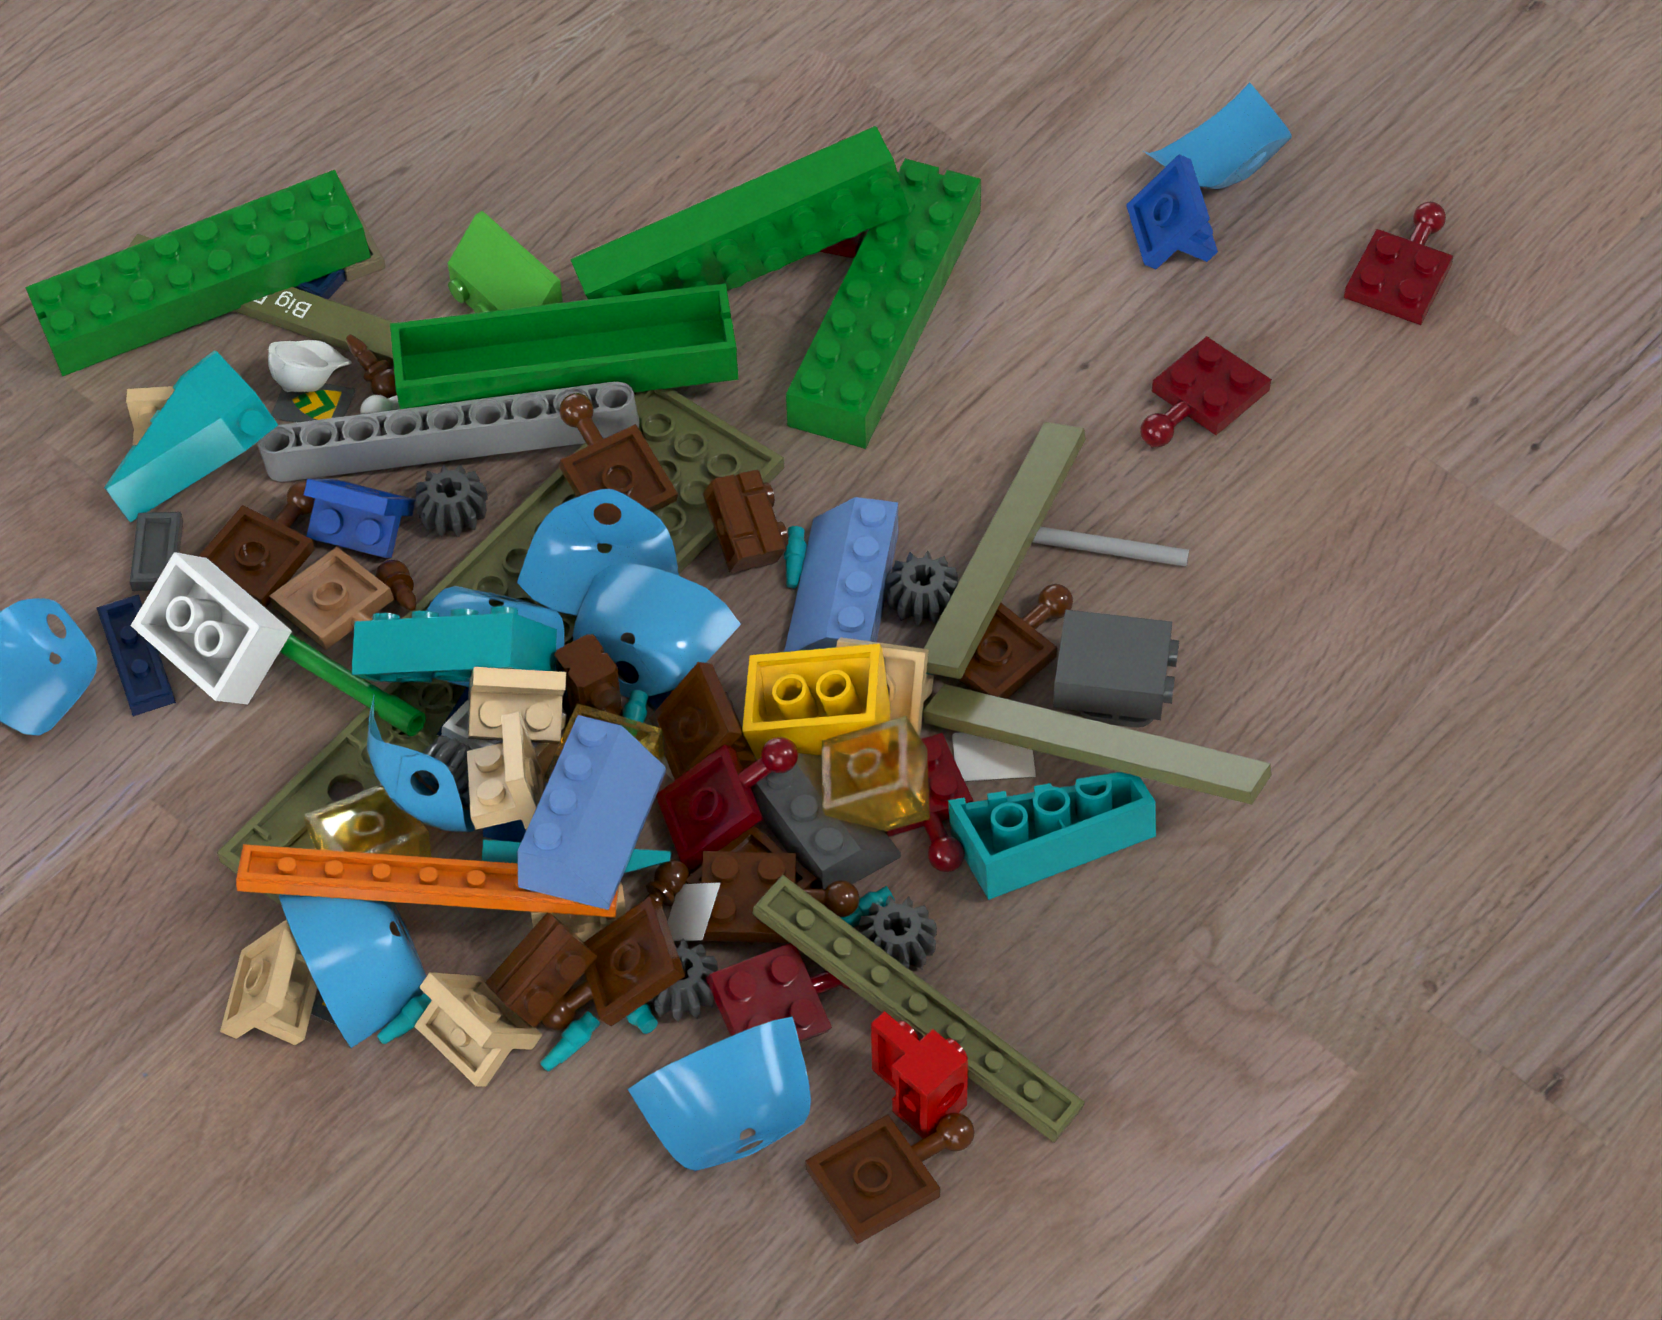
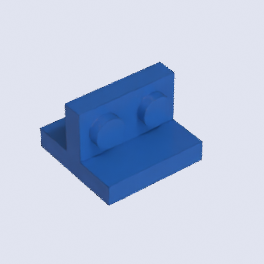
(1172, 216)
(356, 515)

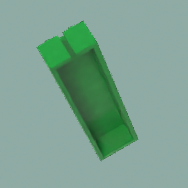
(754, 224)
(198, 272)
(883, 307)
(629, 339)

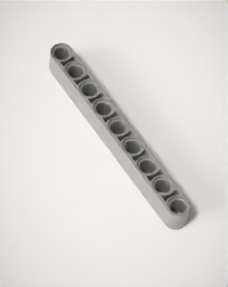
(439, 432)

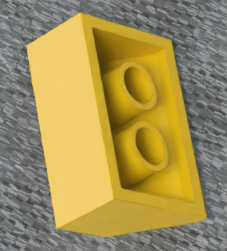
(814, 695)

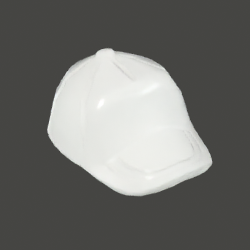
(303, 364)

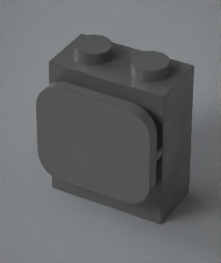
(1115, 667)

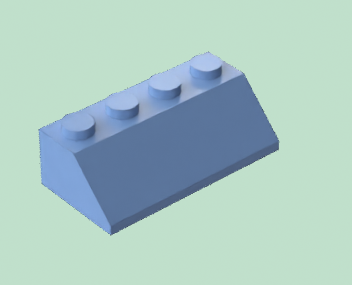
(844, 575)
(589, 815)

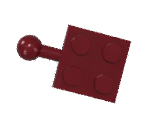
(1402, 273)
(1207, 387)
(944, 784)
(715, 798)
(772, 989)

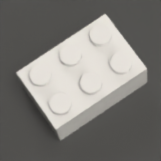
(211, 628)

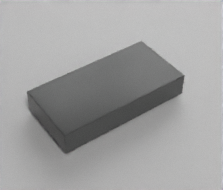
(155, 542)

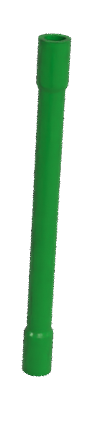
(387, 706)

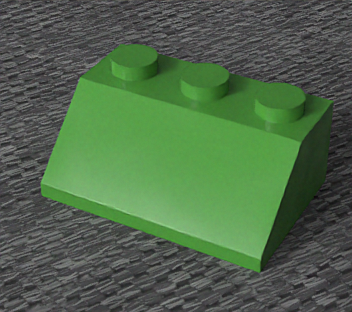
(497, 272)

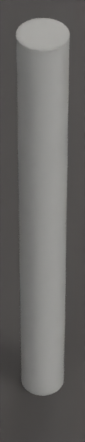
(1112, 546)

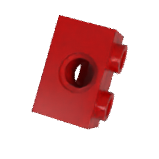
(925, 1073)

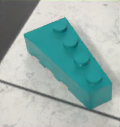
(449, 645)
(1051, 829)

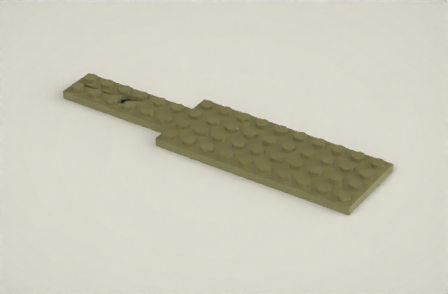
(692, 451)

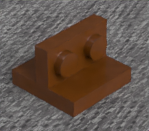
(699, 721)

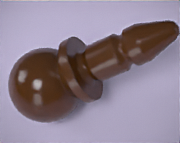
(378, 373)
(398, 579)
(668, 882)

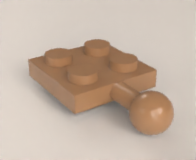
(331, 597)

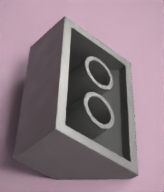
(822, 844)

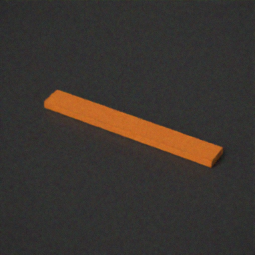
(397, 880)

